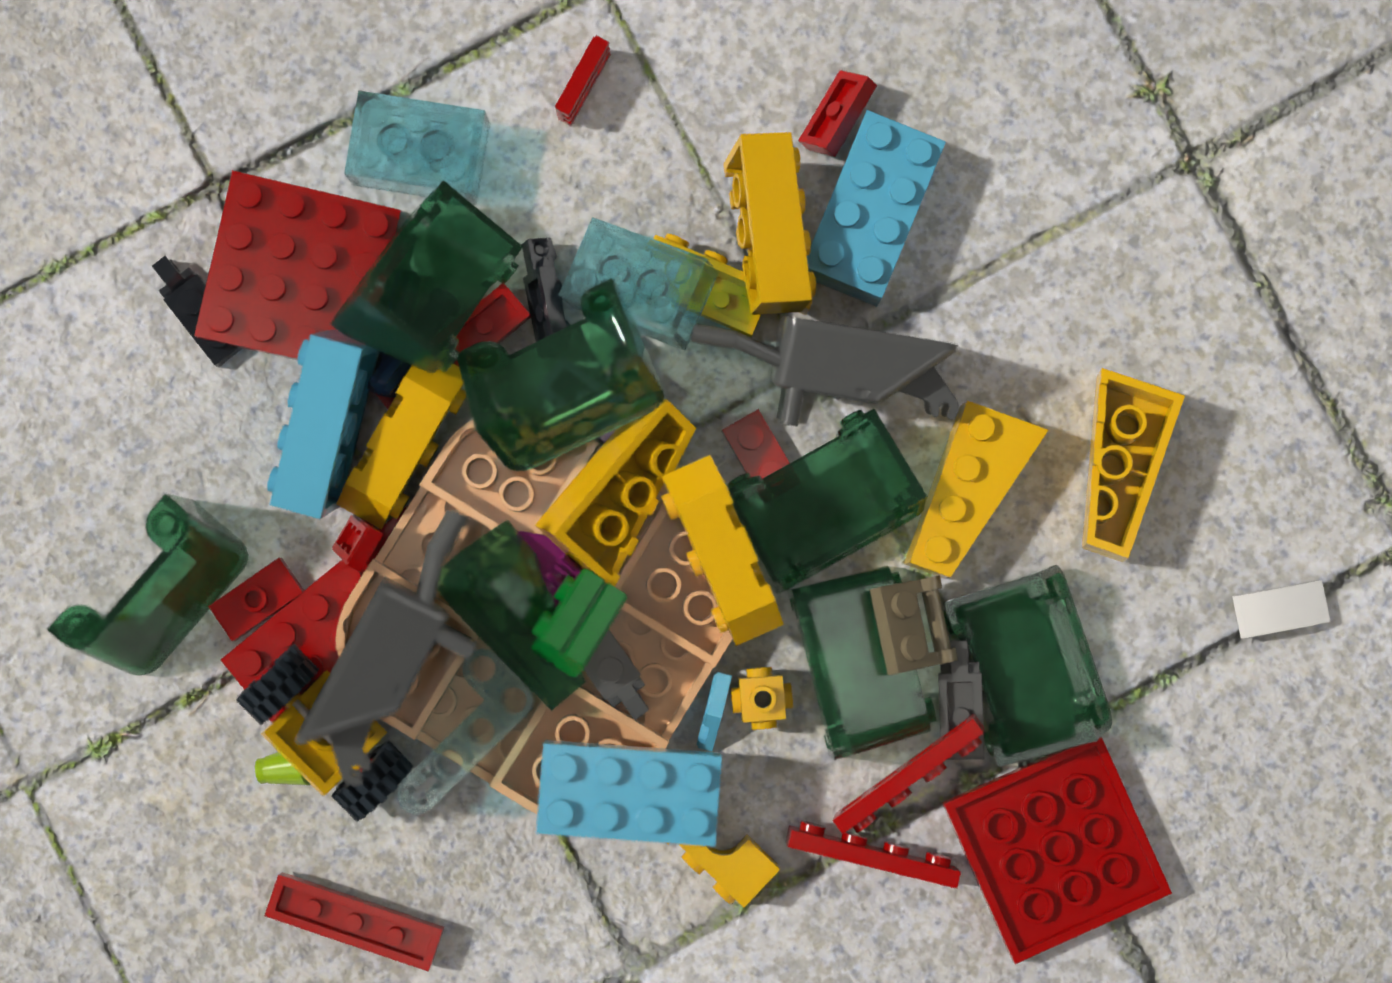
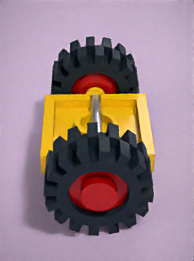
(315, 760)

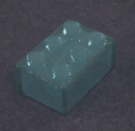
(416, 145)
(658, 281)

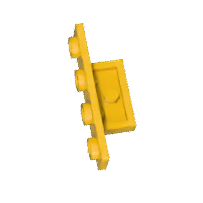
(728, 298)

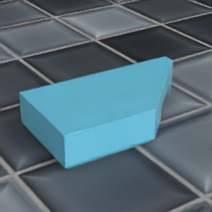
(713, 710)

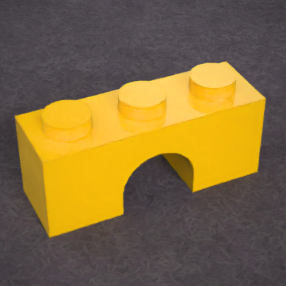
(738, 870)

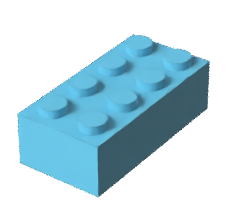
(873, 207)
(323, 424)
(629, 793)

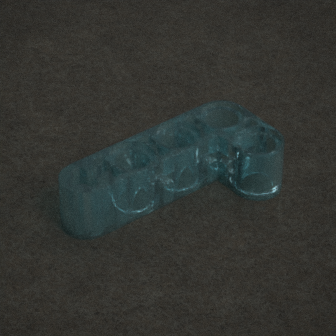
(463, 739)

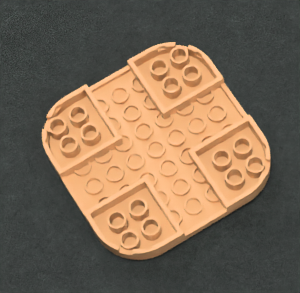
(661, 626)

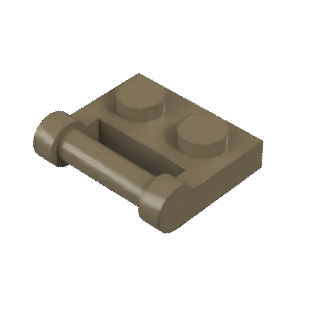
(902, 625)

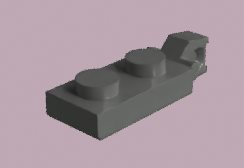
(616, 676)
(960, 695)

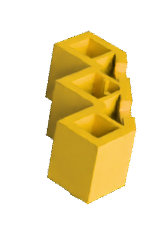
(401, 444)
(721, 550)

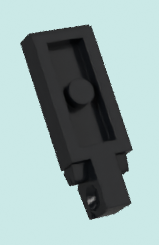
(543, 288)
(184, 297)

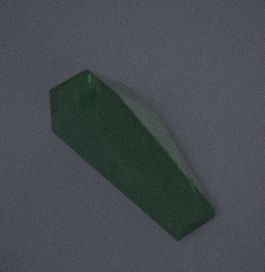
(501, 597)

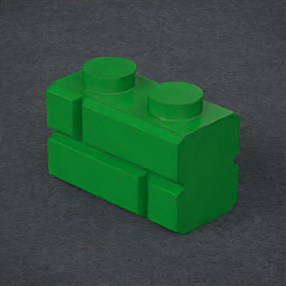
(578, 622)

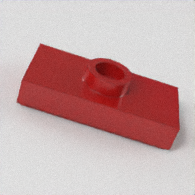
(357, 542)
(256, 599)

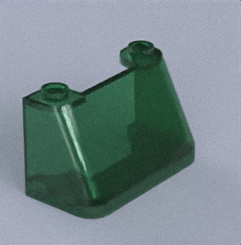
(429, 281)
(563, 385)
(828, 502)
(170, 596)
(1032, 665)
(848, 667)

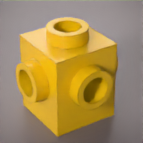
(761, 680)

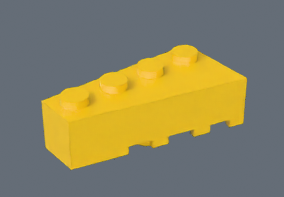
(771, 222)
(1126, 452)
(972, 478)
(616, 490)

